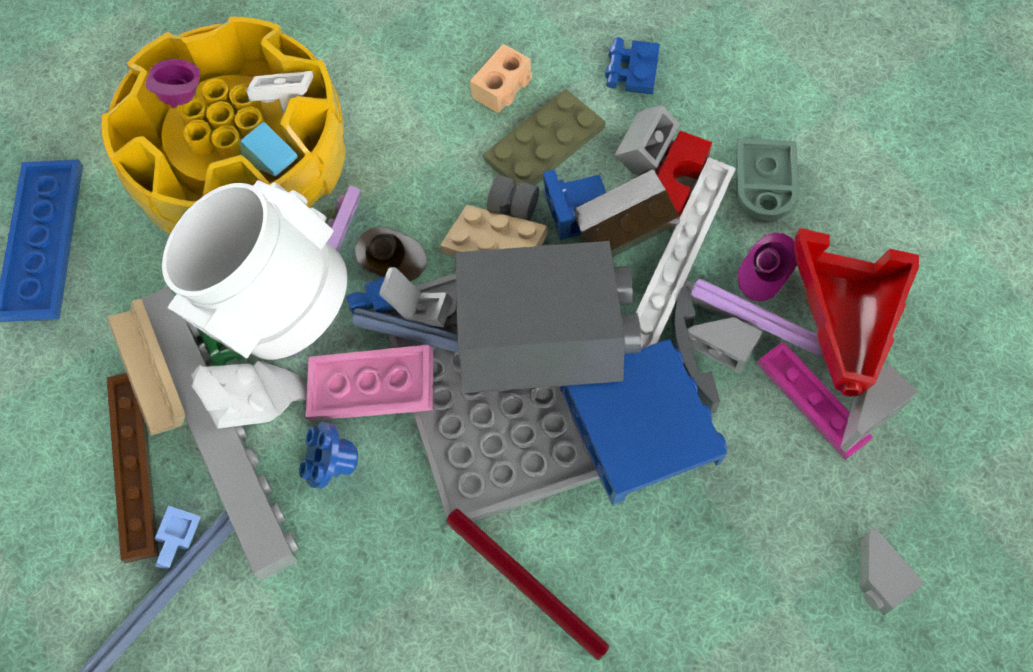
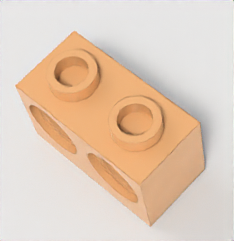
(501, 78)

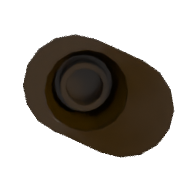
(387, 248)

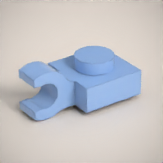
(175, 532)

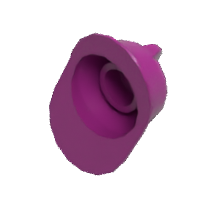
(173, 81)
(767, 267)

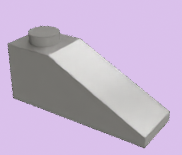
(877, 406)

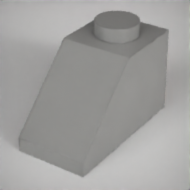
(726, 341)
(884, 574)

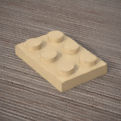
(490, 230)

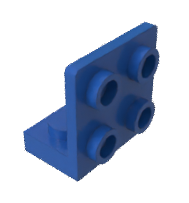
(565, 197)

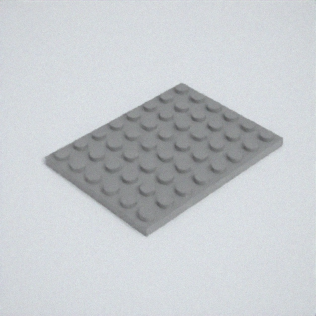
(494, 445)

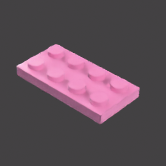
(370, 383)

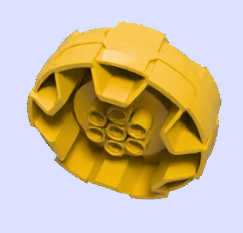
(184, 152)

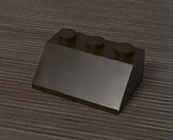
(628, 214)

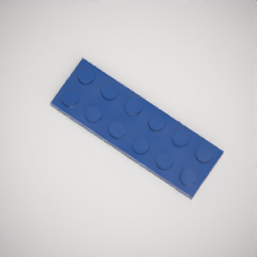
(39, 240)

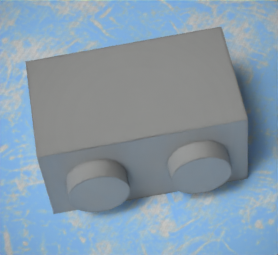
(647, 139)

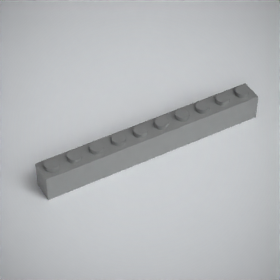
(223, 449)

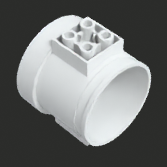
(255, 270)

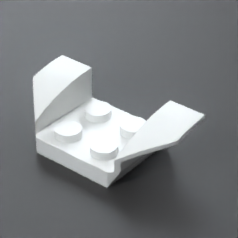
(246, 392)

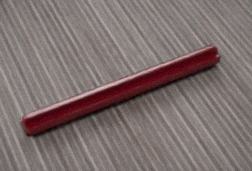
(528, 584)

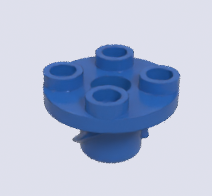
(327, 456)

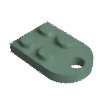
(766, 173)

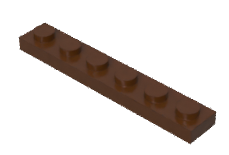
(131, 473)

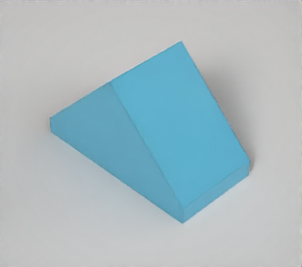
(267, 150)

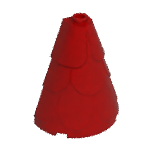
(853, 307)

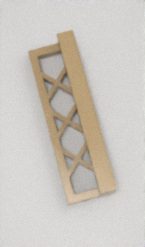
(147, 369)

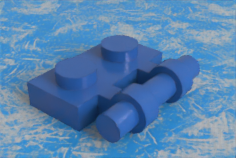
(642, 66)

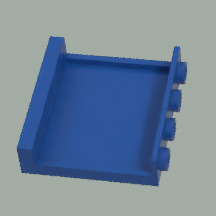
(646, 423)

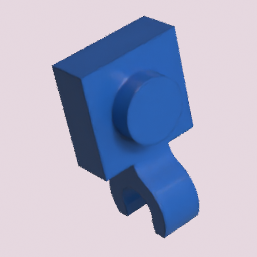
(369, 299)

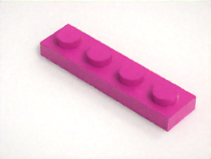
(809, 396)

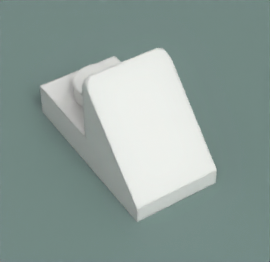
(279, 86)

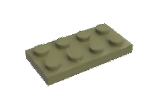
(545, 139)

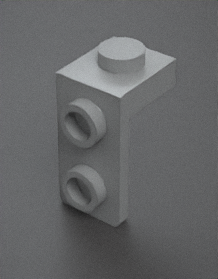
(411, 303)

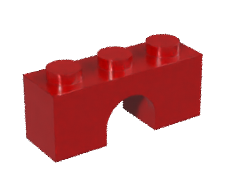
(683, 158)

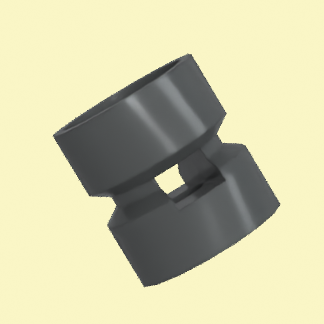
(511, 198)

